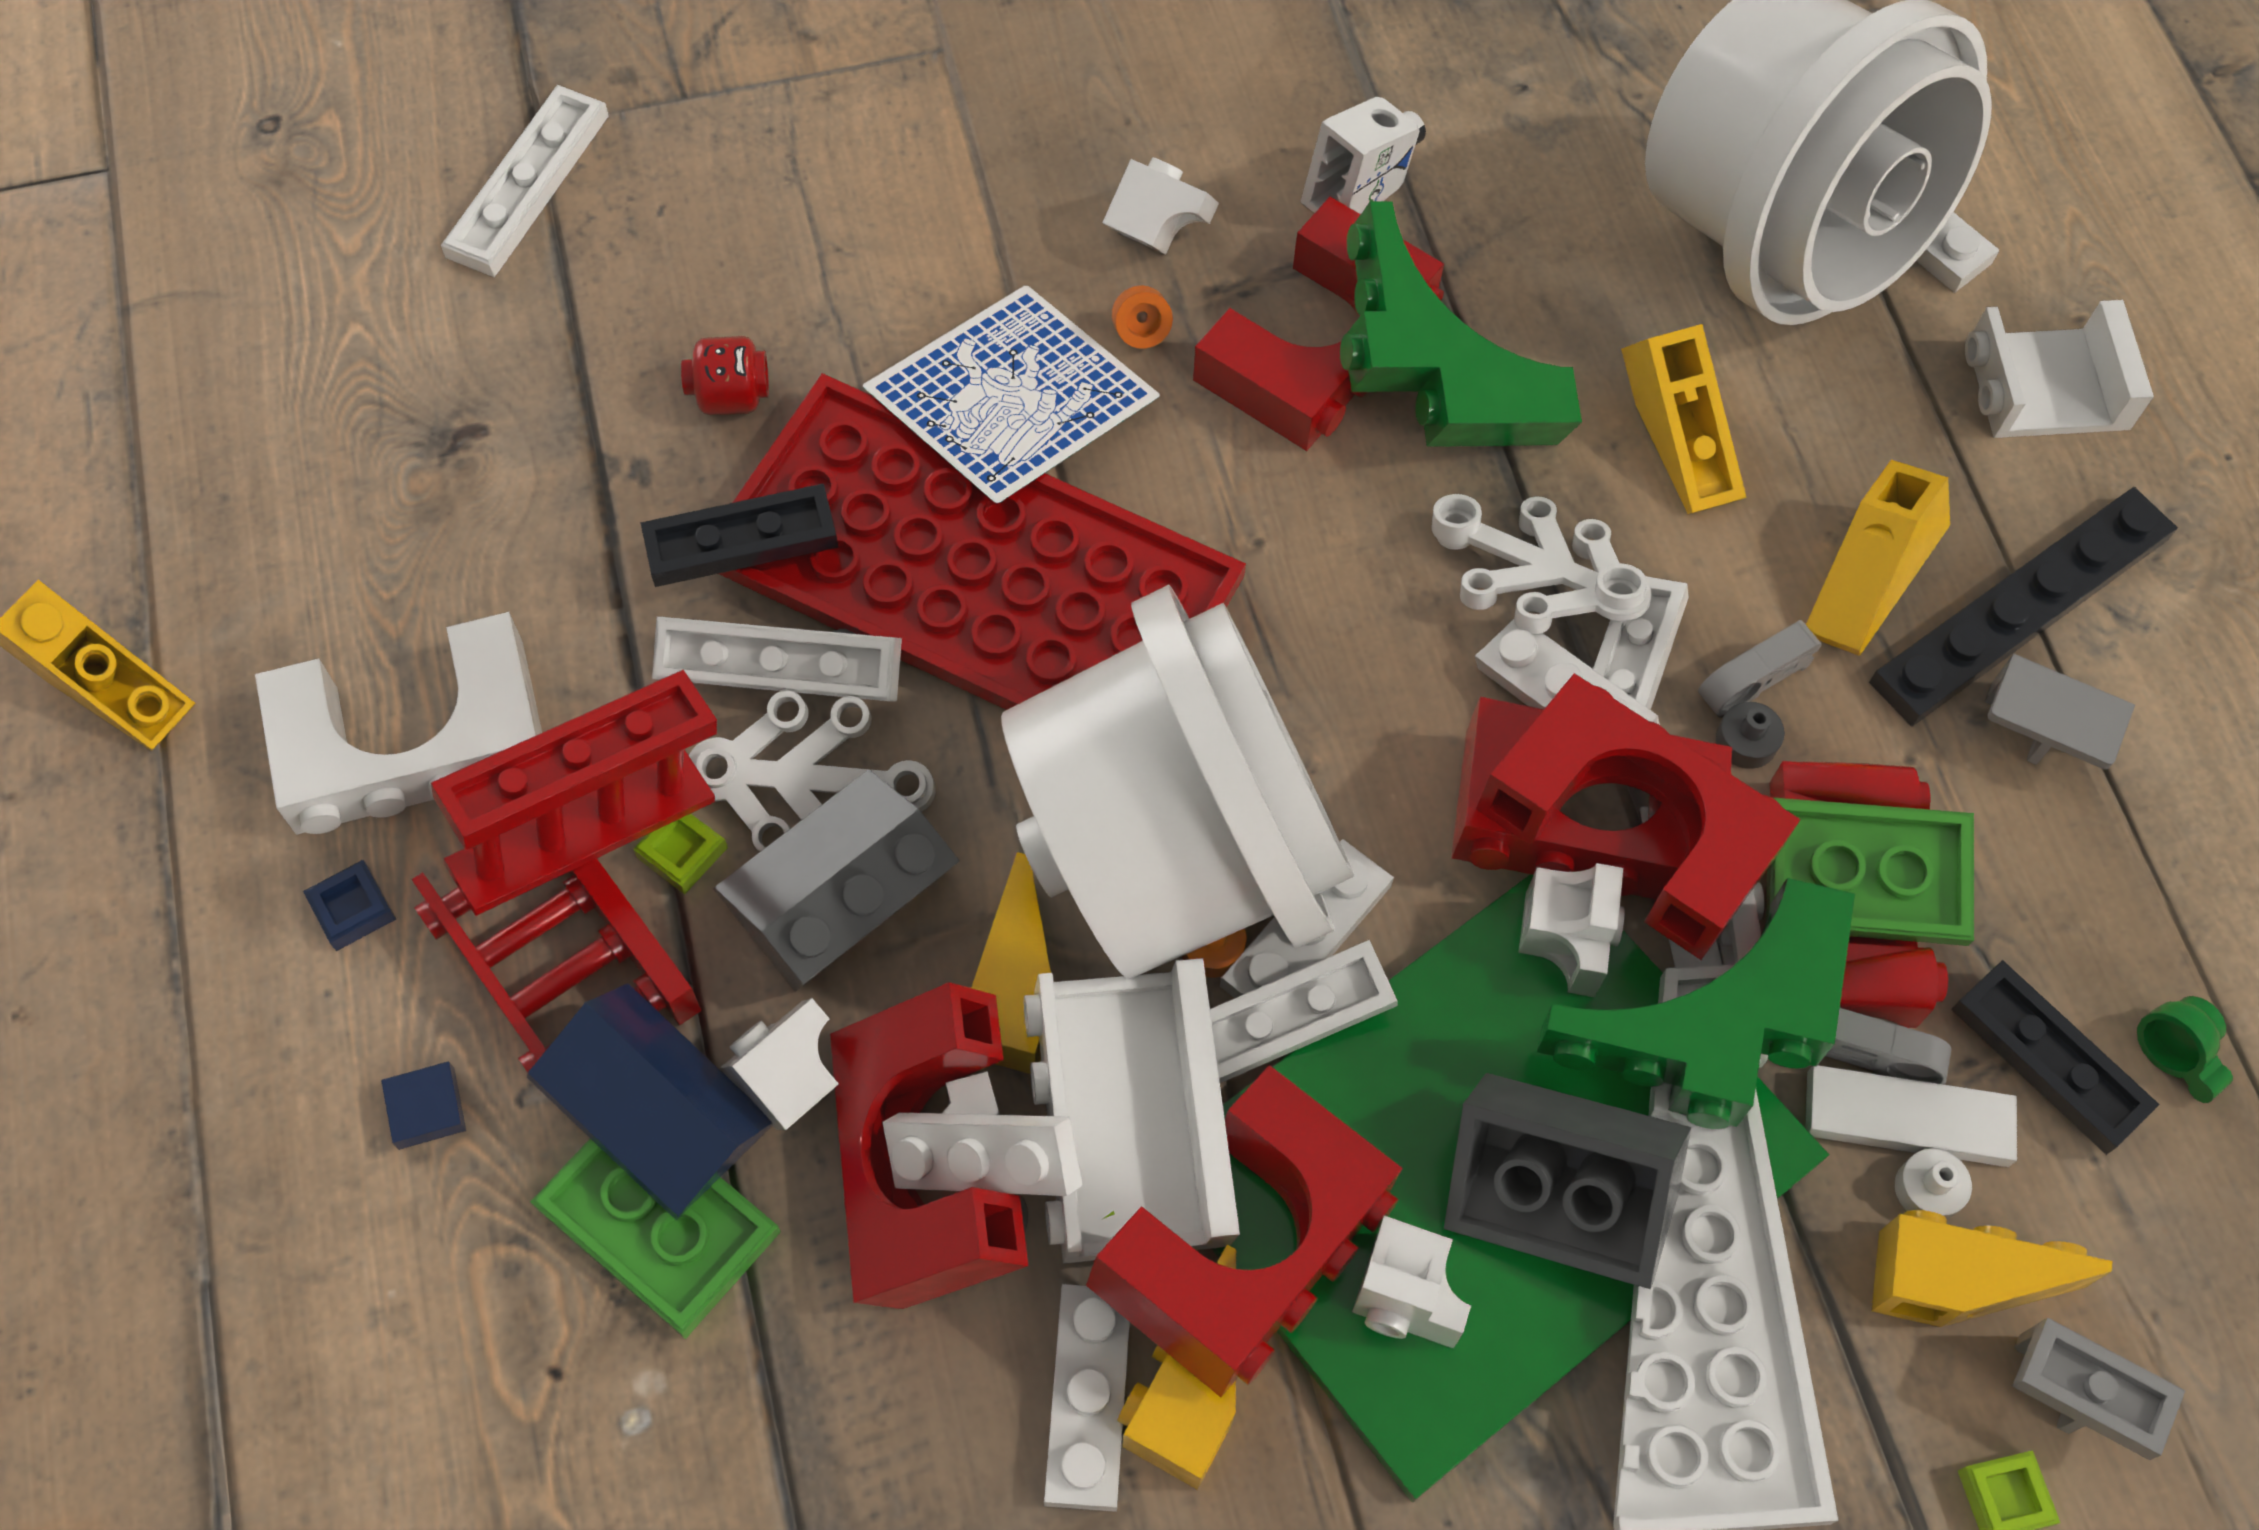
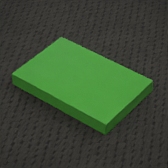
(1902, 863)
(667, 1263)

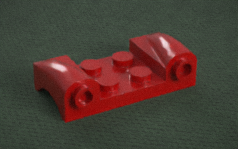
(1881, 975)

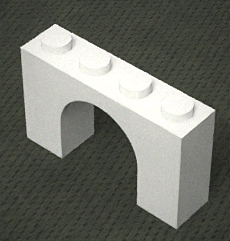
(329, 782)

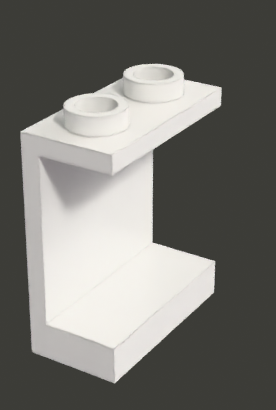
(2059, 377)

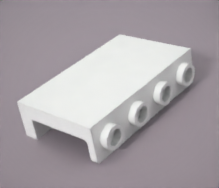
(1143, 1106)

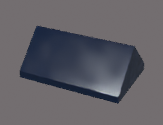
(648, 1098)

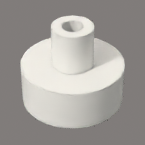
(1933, 1183)

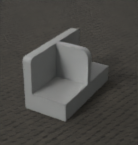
(2058, 712)
(2096, 1388)

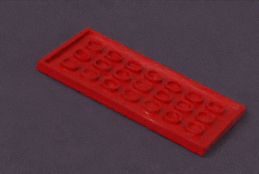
(972, 586)

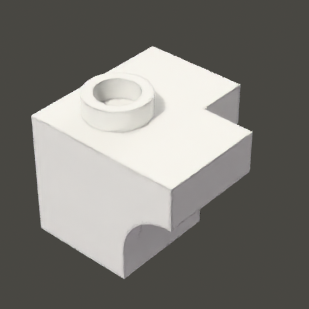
(1156, 204)
(1574, 922)
(782, 1065)
(1408, 1286)

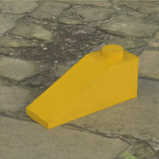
(1685, 416)
(1012, 962)

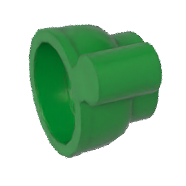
(2185, 1042)

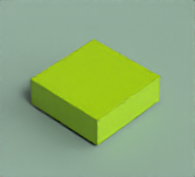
(681, 851)
(2009, 1494)

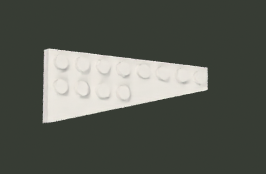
(1717, 1357)

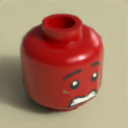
(726, 375)

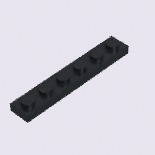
(2022, 606)

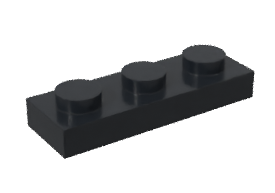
(739, 535)
(2055, 1057)

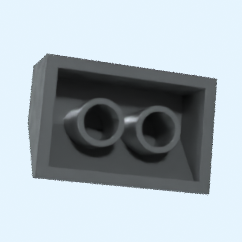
(835, 877)
(1566, 1178)

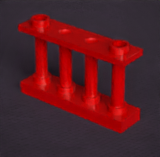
(575, 791)
(621, 938)

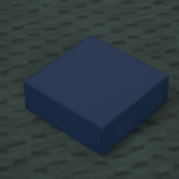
(349, 905)
(423, 1105)

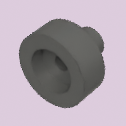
(1752, 732)

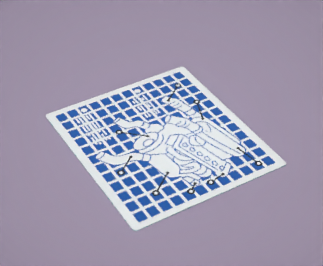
(1011, 393)

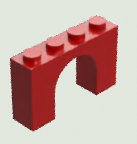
(1286, 384)
(1596, 740)
(1645, 852)
(893, 1065)
(1222, 1316)

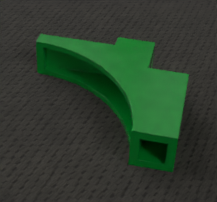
(1415, 344)
(1711, 1040)

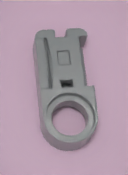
(1760, 668)
(1890, 1048)

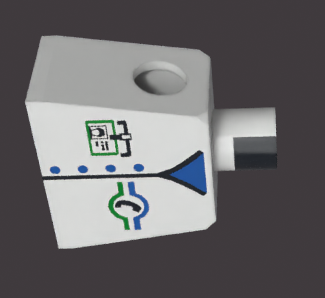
(1362, 155)

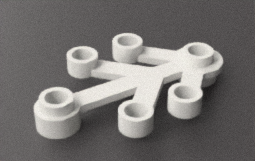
(1611, 590)
(797, 770)

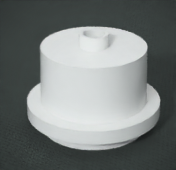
(1821, 144)
(1172, 794)

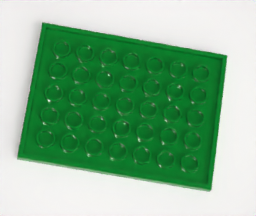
(1402, 1087)

